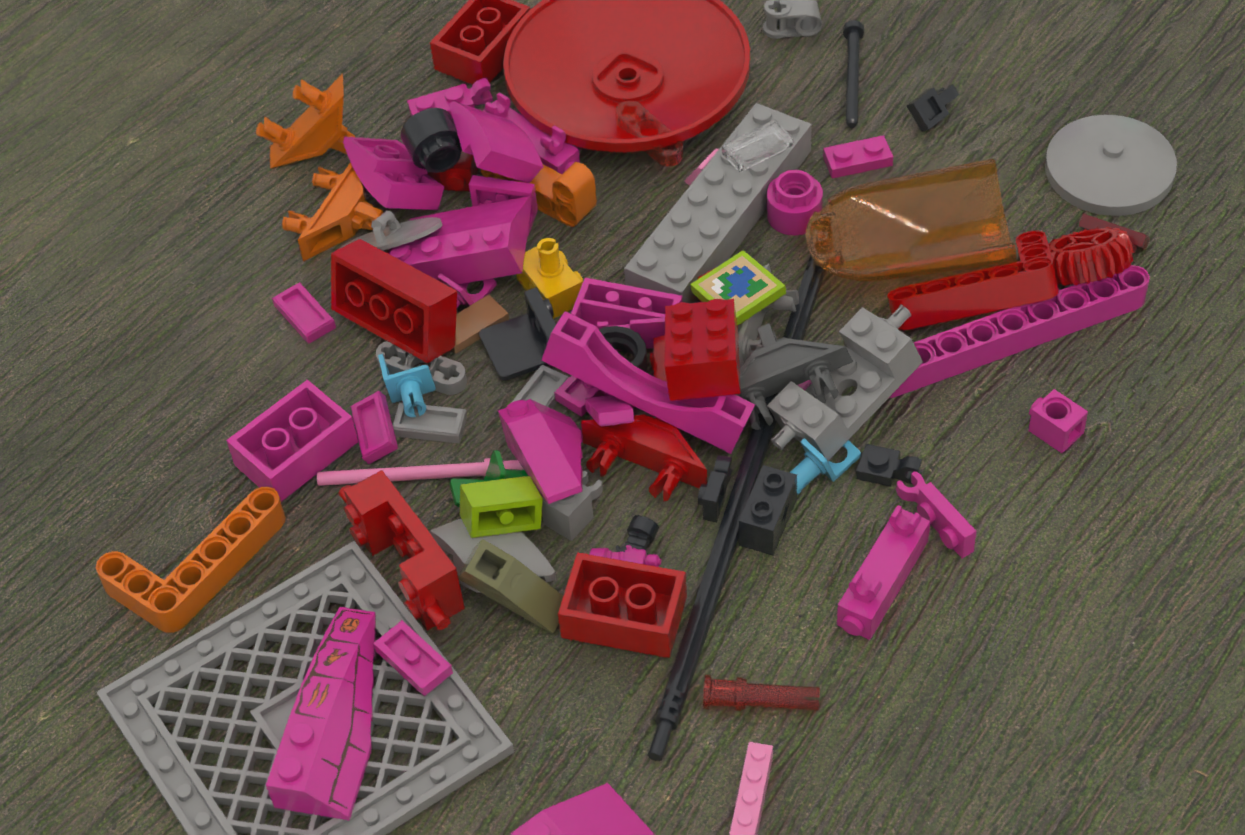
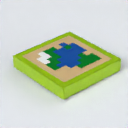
(743, 281)

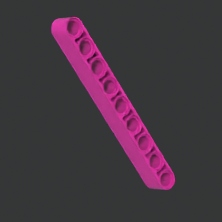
(1025, 327)

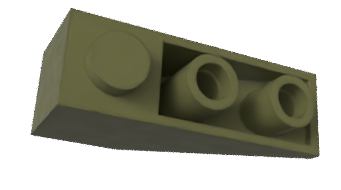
(512, 585)

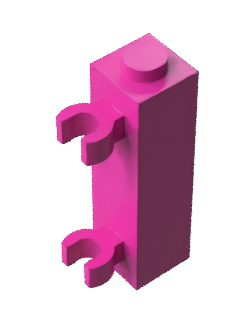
(552, 150)
(883, 573)

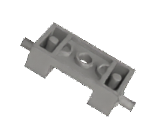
(879, 366)

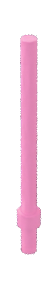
(412, 472)

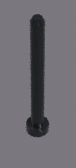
(853, 32)

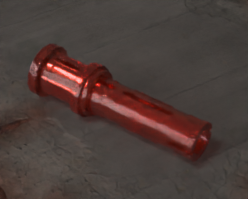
(740, 694)

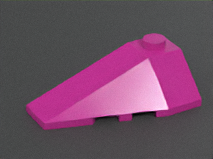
(545, 446)

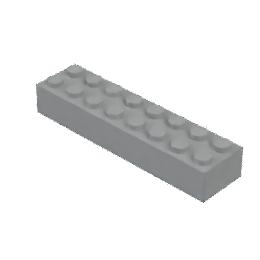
(714, 212)

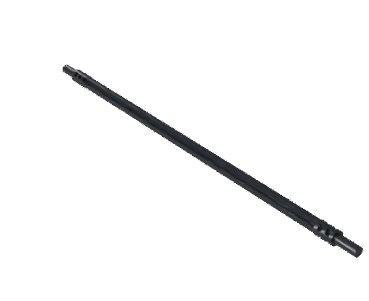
(726, 539)

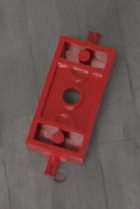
(384, 519)

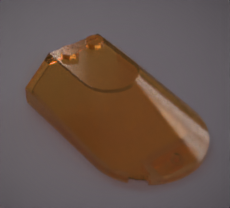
(914, 226)

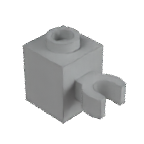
(574, 512)

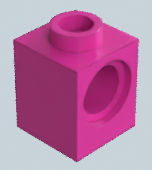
(1057, 420)

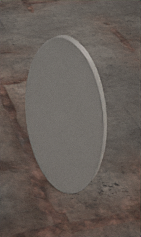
(397, 233)

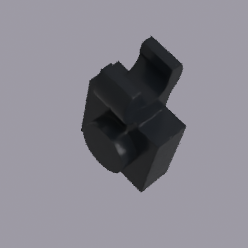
(930, 106)
(884, 465)

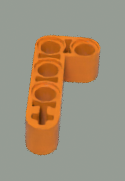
(562, 196)

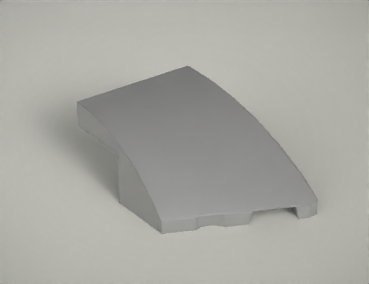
(456, 540)

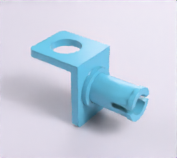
(408, 386)
(816, 463)

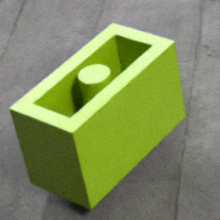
(500, 506)

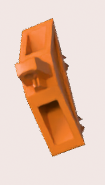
(313, 131)
(338, 216)

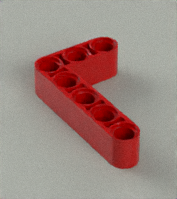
(982, 290)

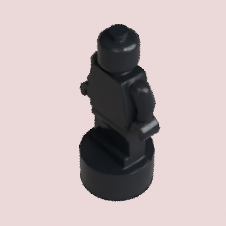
(641, 533)

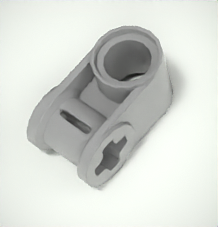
(792, 17)

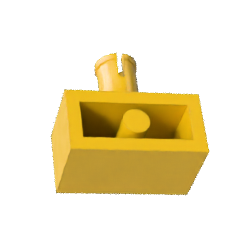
(550, 273)

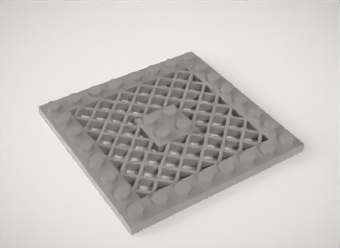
(385, 806)

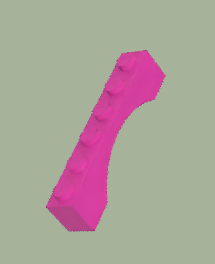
(585, 354)

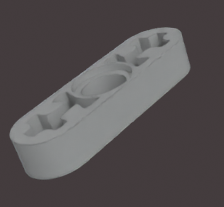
(447, 368)

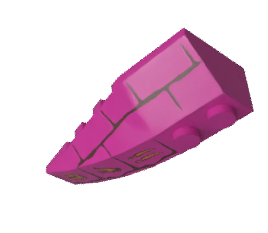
(329, 724)

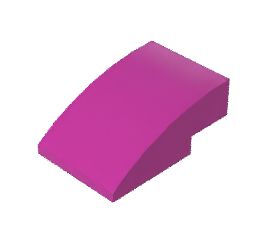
(496, 143)
(392, 175)

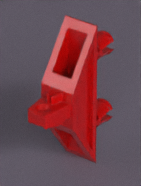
(649, 444)

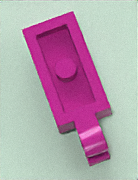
(476, 95)
(945, 519)

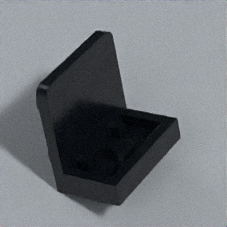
(519, 343)

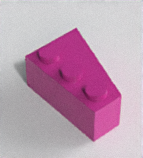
(624, 306)

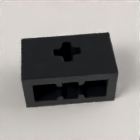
(767, 510)

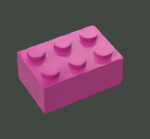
(293, 440)

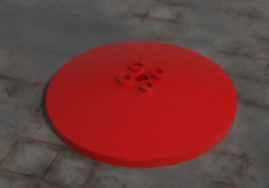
(572, 58)

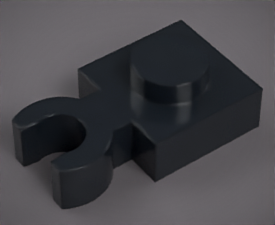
(713, 493)

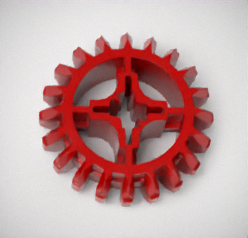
(1091, 255)

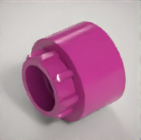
(792, 201)

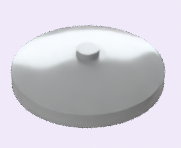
(1110, 165)

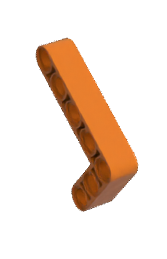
(208, 565)

